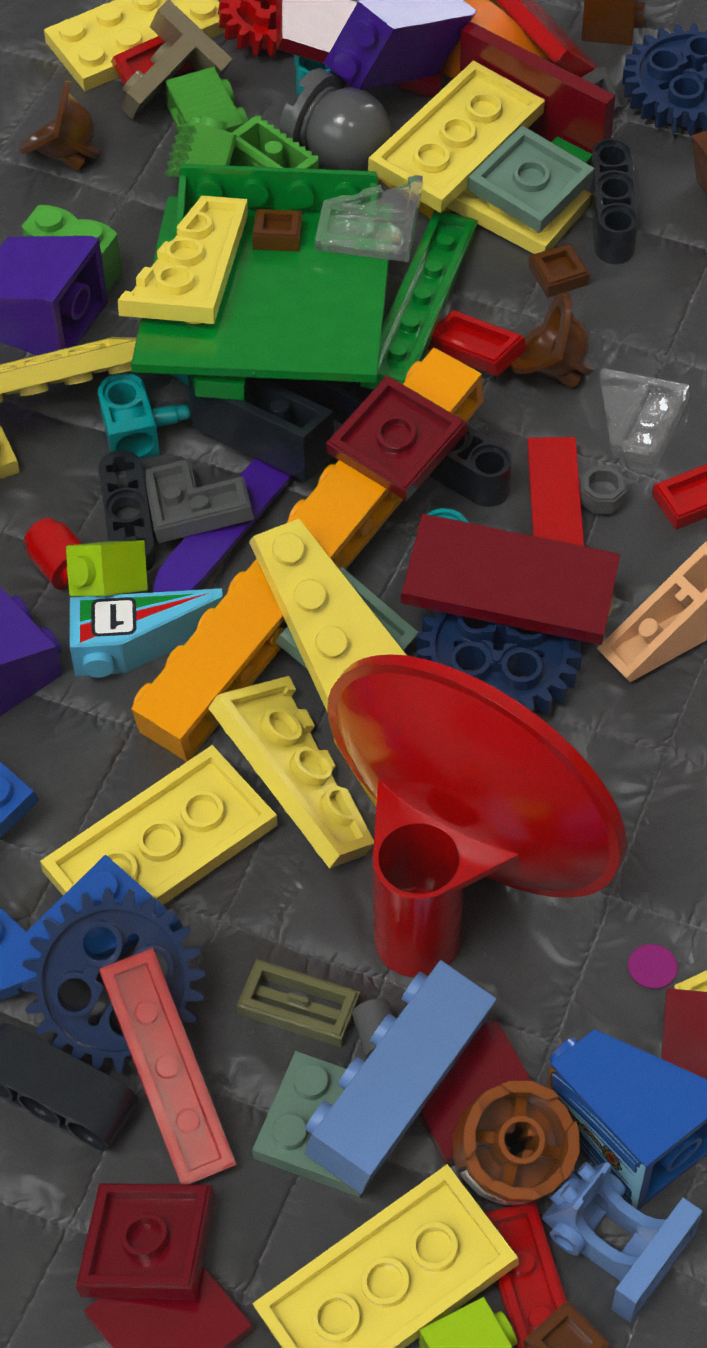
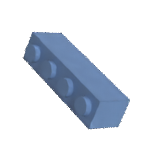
(398, 1076)

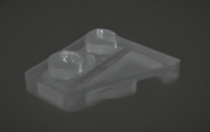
(371, 222)
(641, 414)

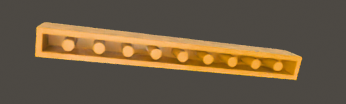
(241, 632)

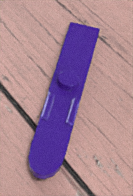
(202, 552)

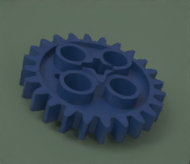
(669, 78)
(501, 653)
(67, 957)

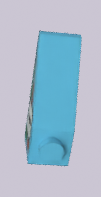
(132, 629)

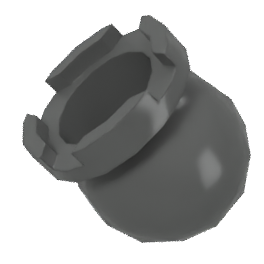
(336, 122)

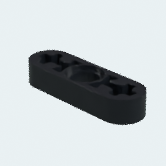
(132, 495)

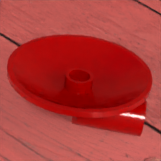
(464, 795)

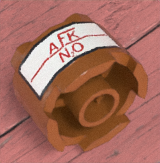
(542, 1124)

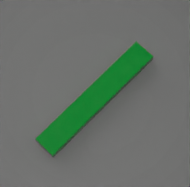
(423, 294)

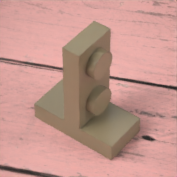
(182, 45)

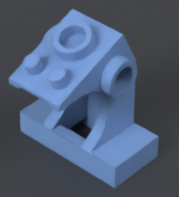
(656, 1243)

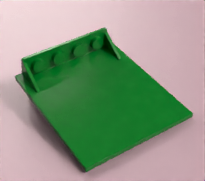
(280, 309)

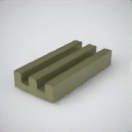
(293, 1021)

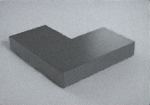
(185, 509)

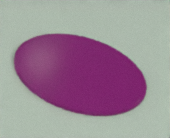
(652, 966)

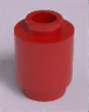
(47, 549)

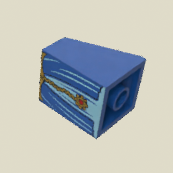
(631, 1111)

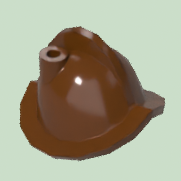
(65, 136)
(557, 346)

